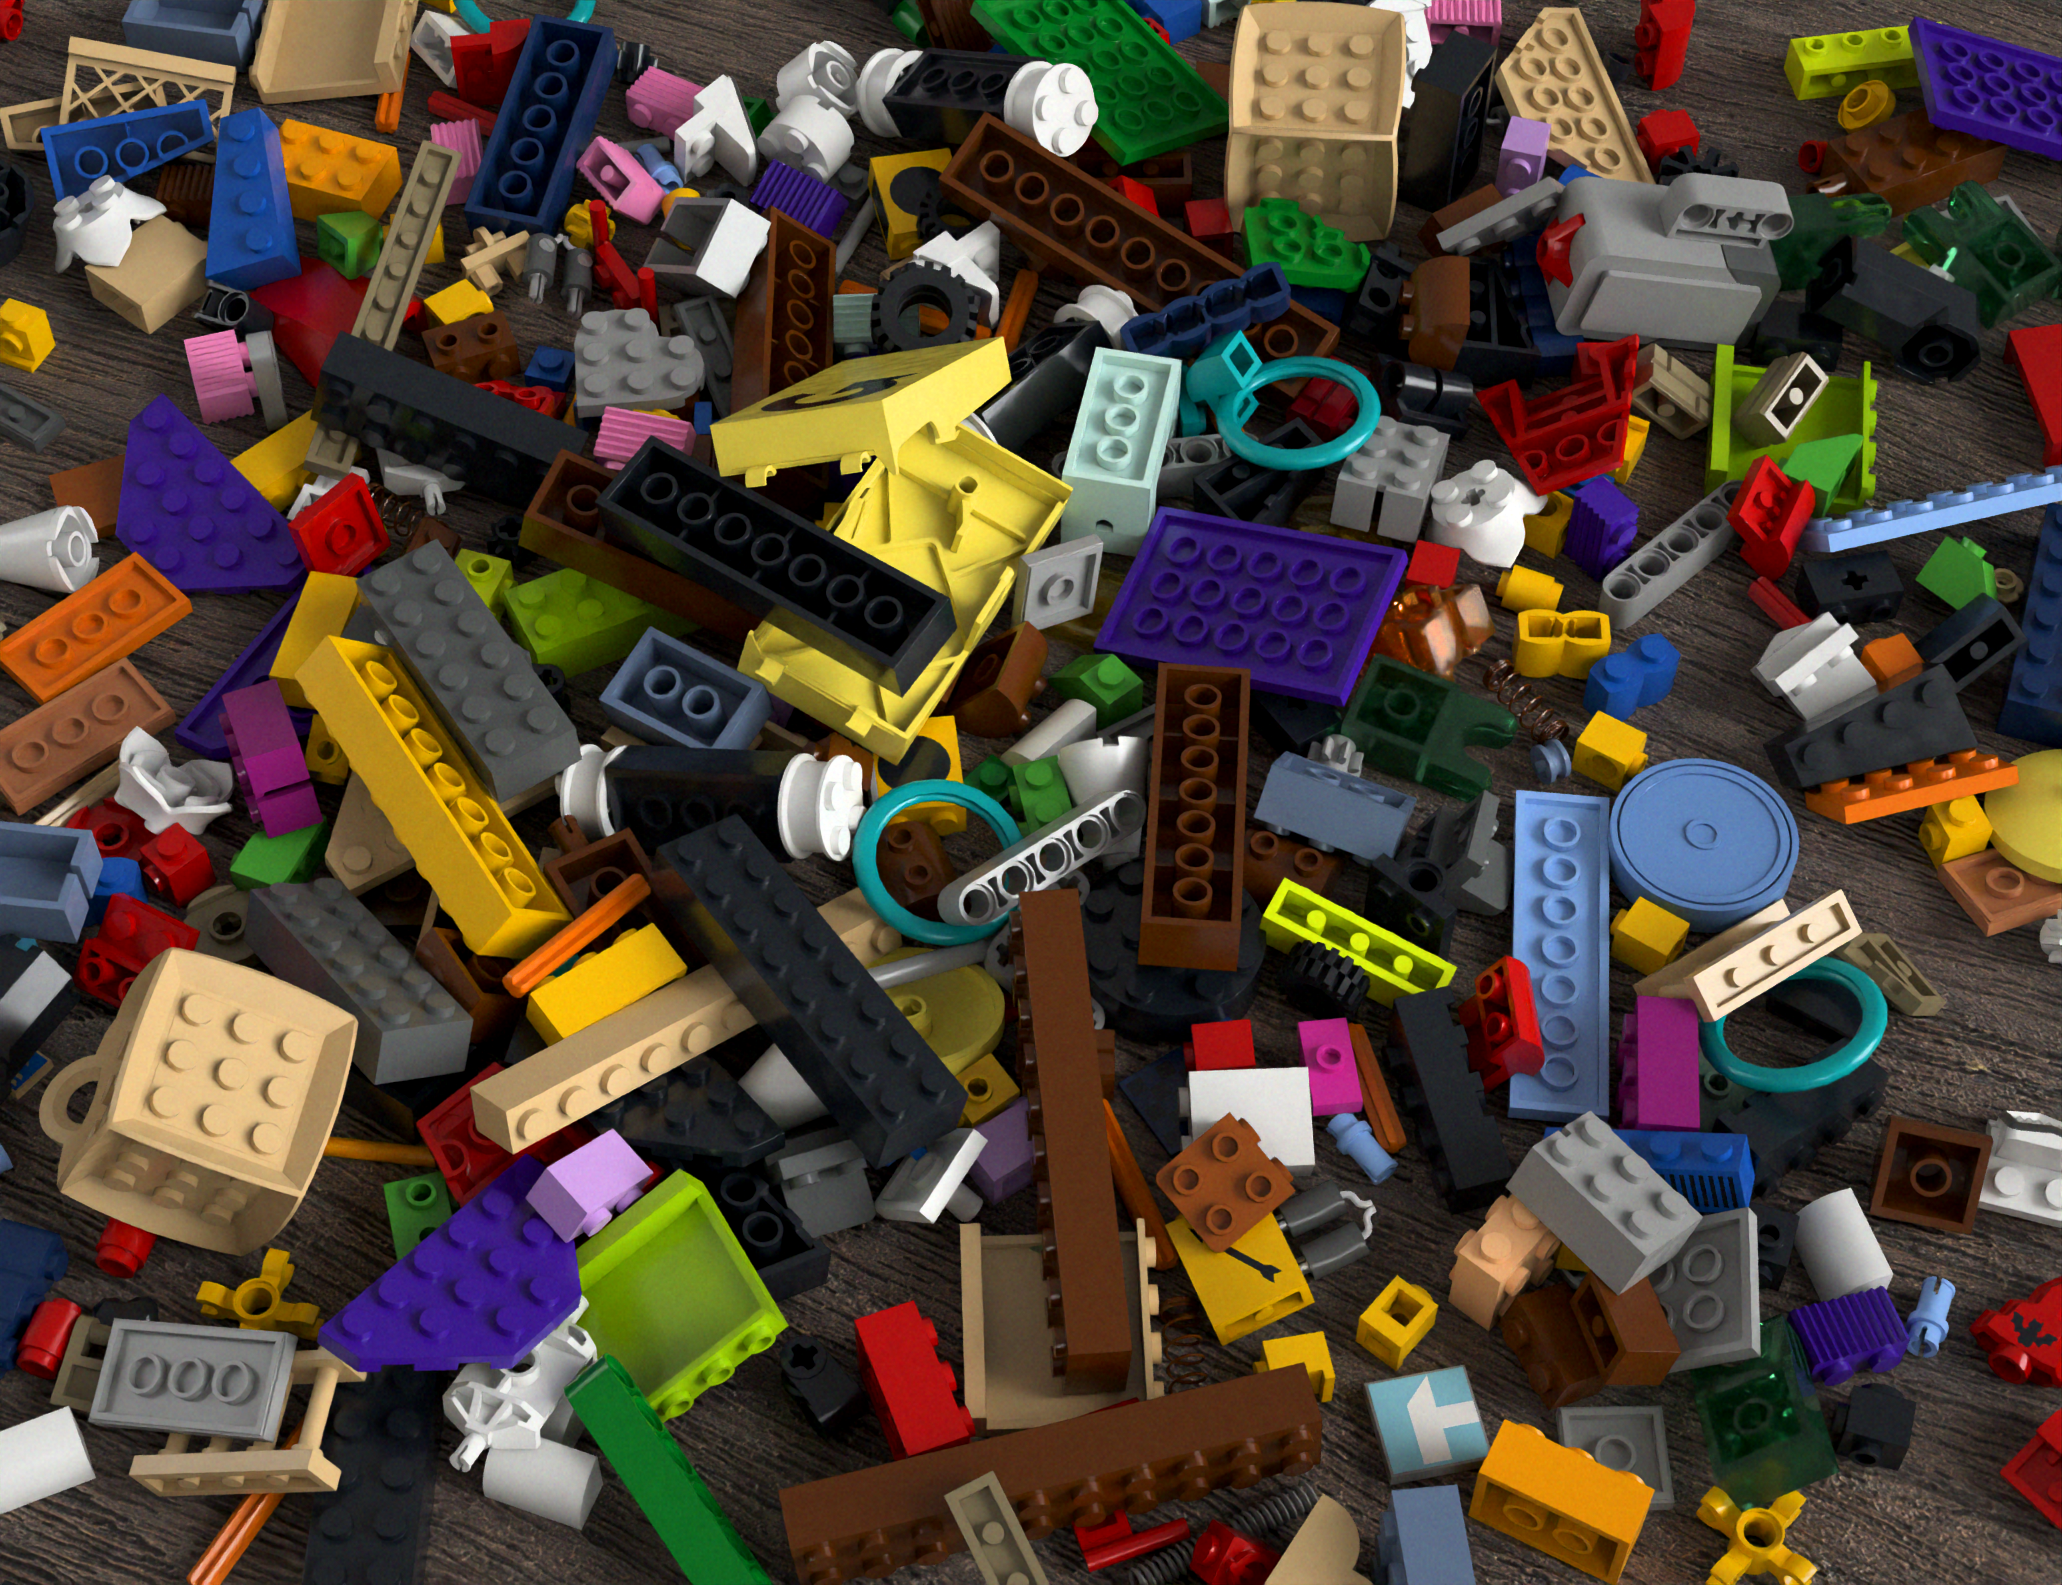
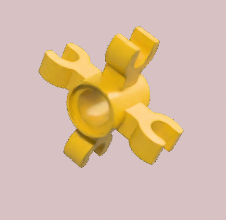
(263, 1292)
(1769, 1525)

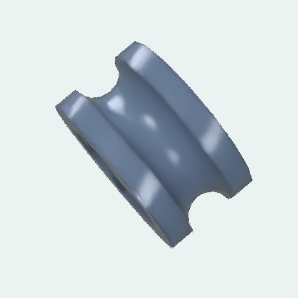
(1550, 761)

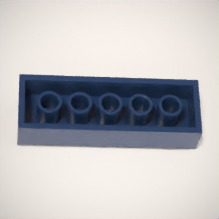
(542, 128)
(2033, 681)

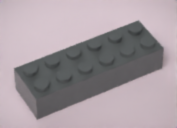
(469, 671)
(341, 952)

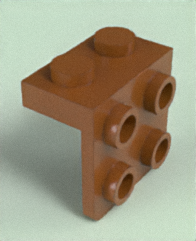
(1225, 1183)

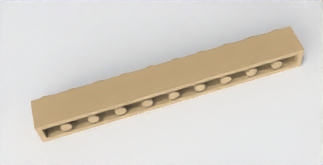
(641, 1042)

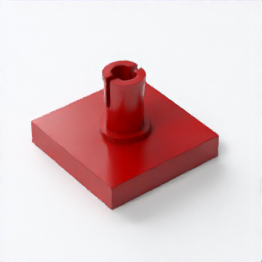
(340, 530)

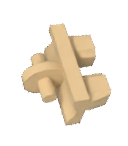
(491, 256)

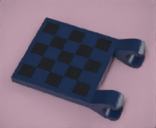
(1154, 1097)

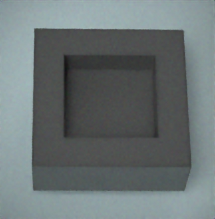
(852, 184)

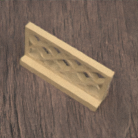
(147, 65)

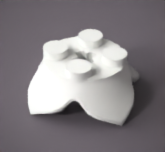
(99, 223)
(1483, 513)
(171, 794)

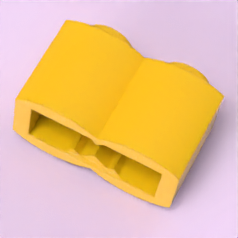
(1559, 643)

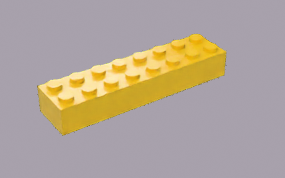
(432, 798)

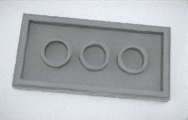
(193, 1379)

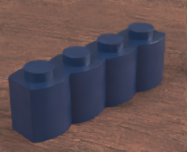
(1534, 304)
(1221, 308)
(28, 1268)

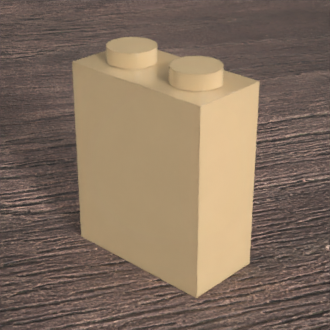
(156, 275)

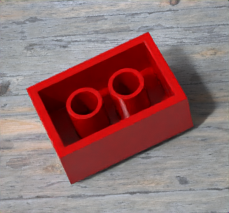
(909, 1383)

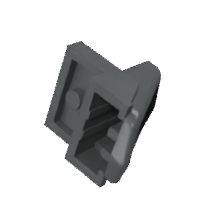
(1475, 864)
(820, 1180)

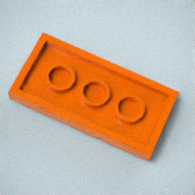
(92, 628)
(1911, 787)

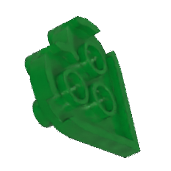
(1303, 246)

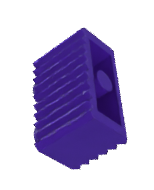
(800, 198)
(1601, 528)
(1850, 1335)

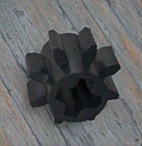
(633, 62)
(506, 540)

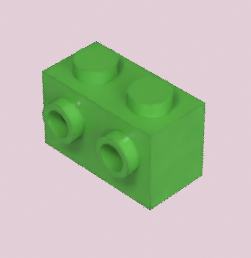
(1039, 794)
(417, 1209)

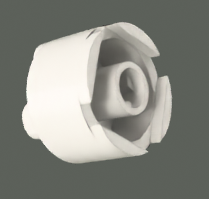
(821, 72)
(808, 138)

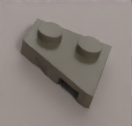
(1892, 973)

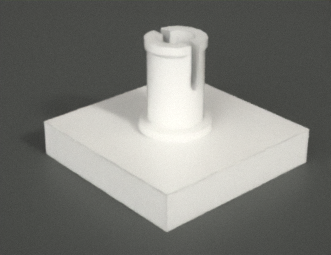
(926, 1186)

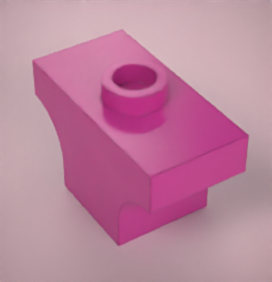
(1331, 1066)

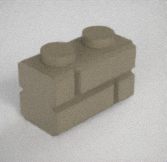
(1671, 393)
(1780, 400)

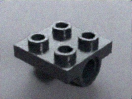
(1423, 394)
(1411, 902)

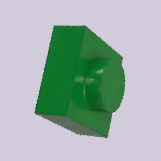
(992, 779)

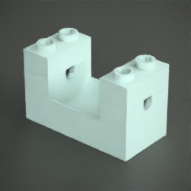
(1120, 448)

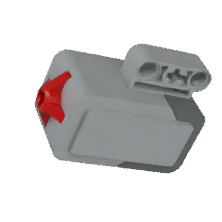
(1664, 261)

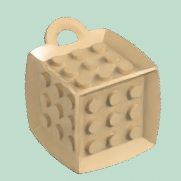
(1317, 113)
(204, 1103)

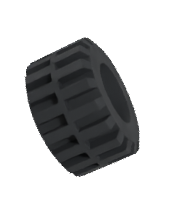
(917, 287)

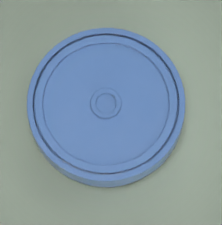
(1702, 842)

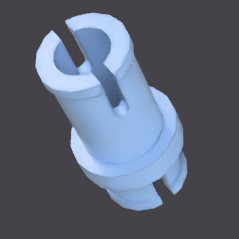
(660, 170)
(1356, 1140)
(1928, 1322)

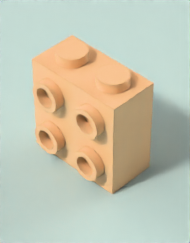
(1500, 1261)

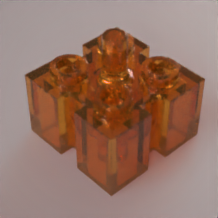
(1434, 627)

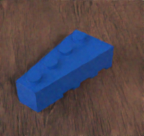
(123, 144)
(251, 209)

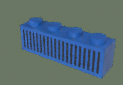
(1705, 1168)

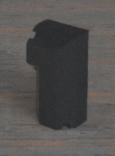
(1899, 307)
(31, 1005)

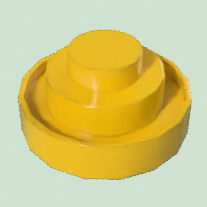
(1866, 106)

